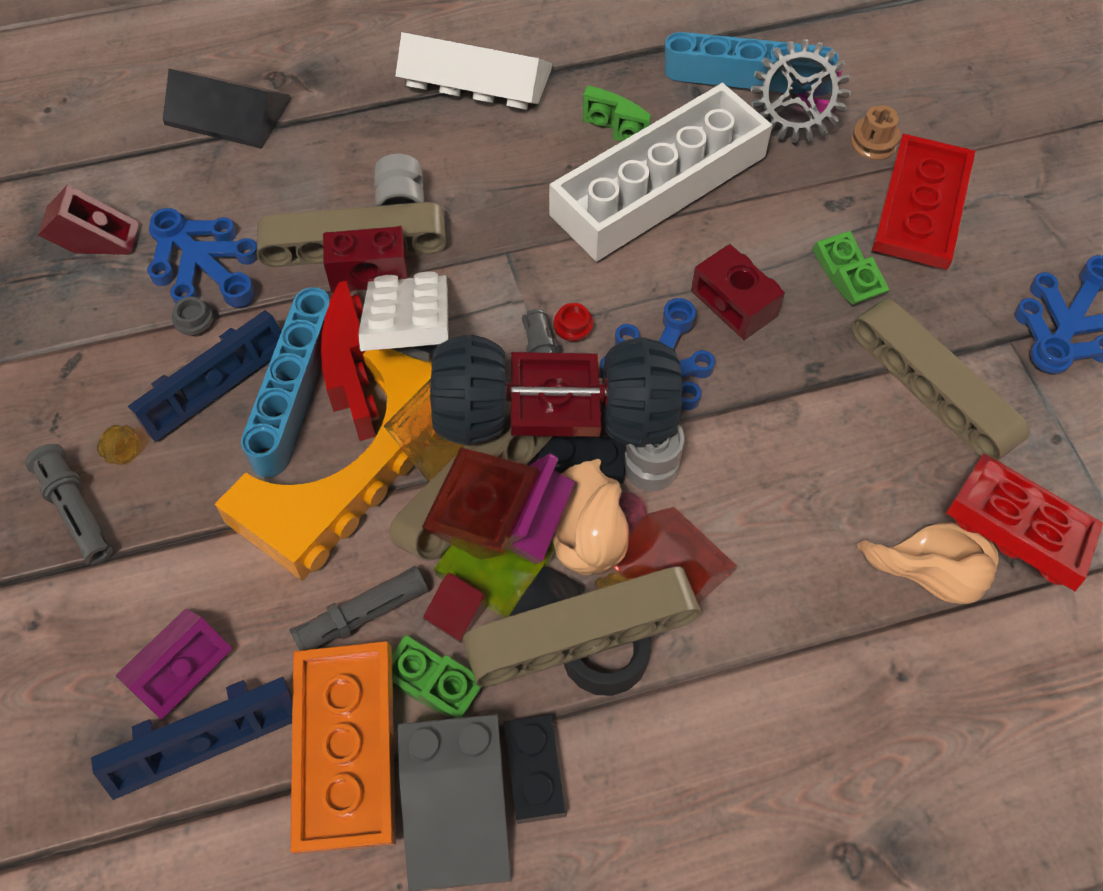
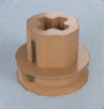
(884, 130)

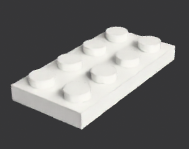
(404, 312)

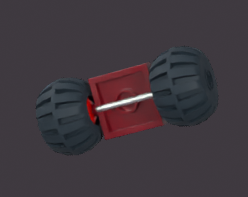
(555, 392)

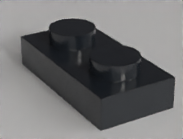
(578, 449)
(534, 769)

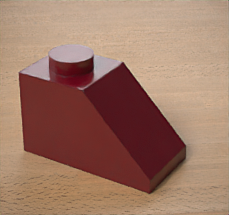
(87, 225)

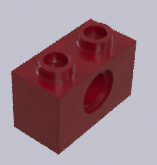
(363, 256)
(737, 291)

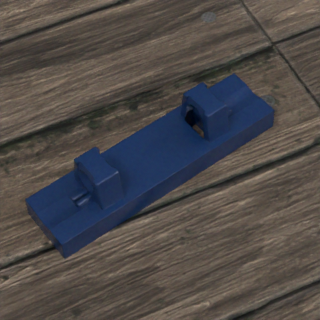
(206, 376)
(193, 739)

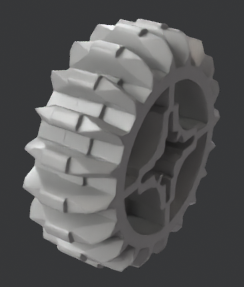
(826, 74)

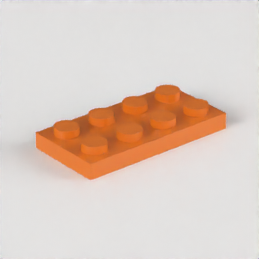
(342, 749)

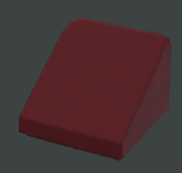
(455, 607)

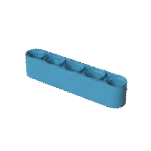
(734, 61)
(296, 358)

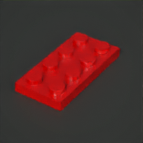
(924, 201)

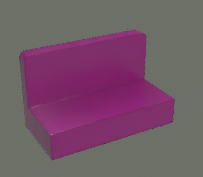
(541, 512)
(174, 662)

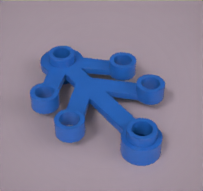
(171, 228)
(676, 309)
(1054, 351)

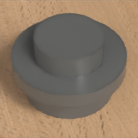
(191, 316)

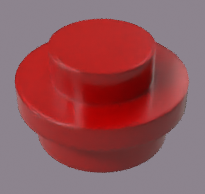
(573, 322)

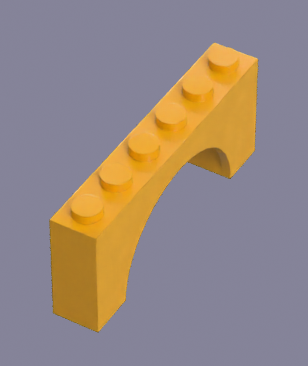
(307, 520)

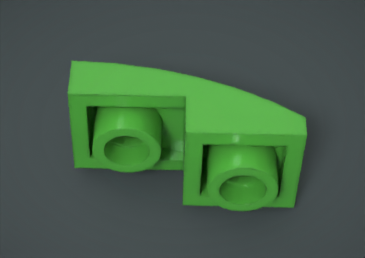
(615, 112)
(848, 270)
(433, 679)

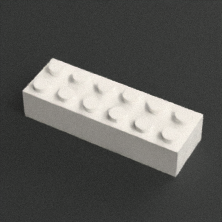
(658, 171)

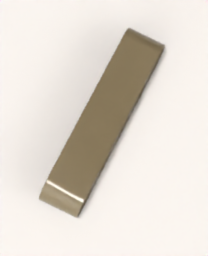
(298, 236)
(940, 380)
(407, 528)
(580, 626)

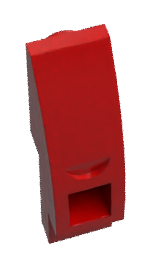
(344, 362)

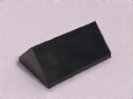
(222, 107)

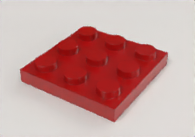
(1027, 522)

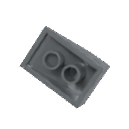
(453, 803)

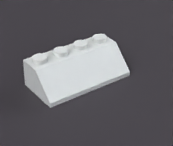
(471, 69)

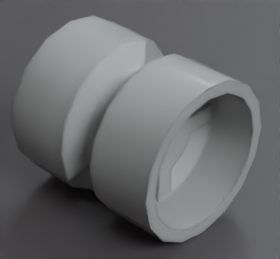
(398, 180)
(655, 465)

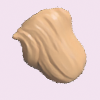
(592, 525)
(942, 560)

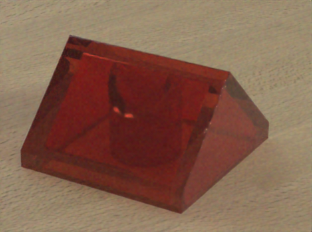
(480, 503)
(671, 540)

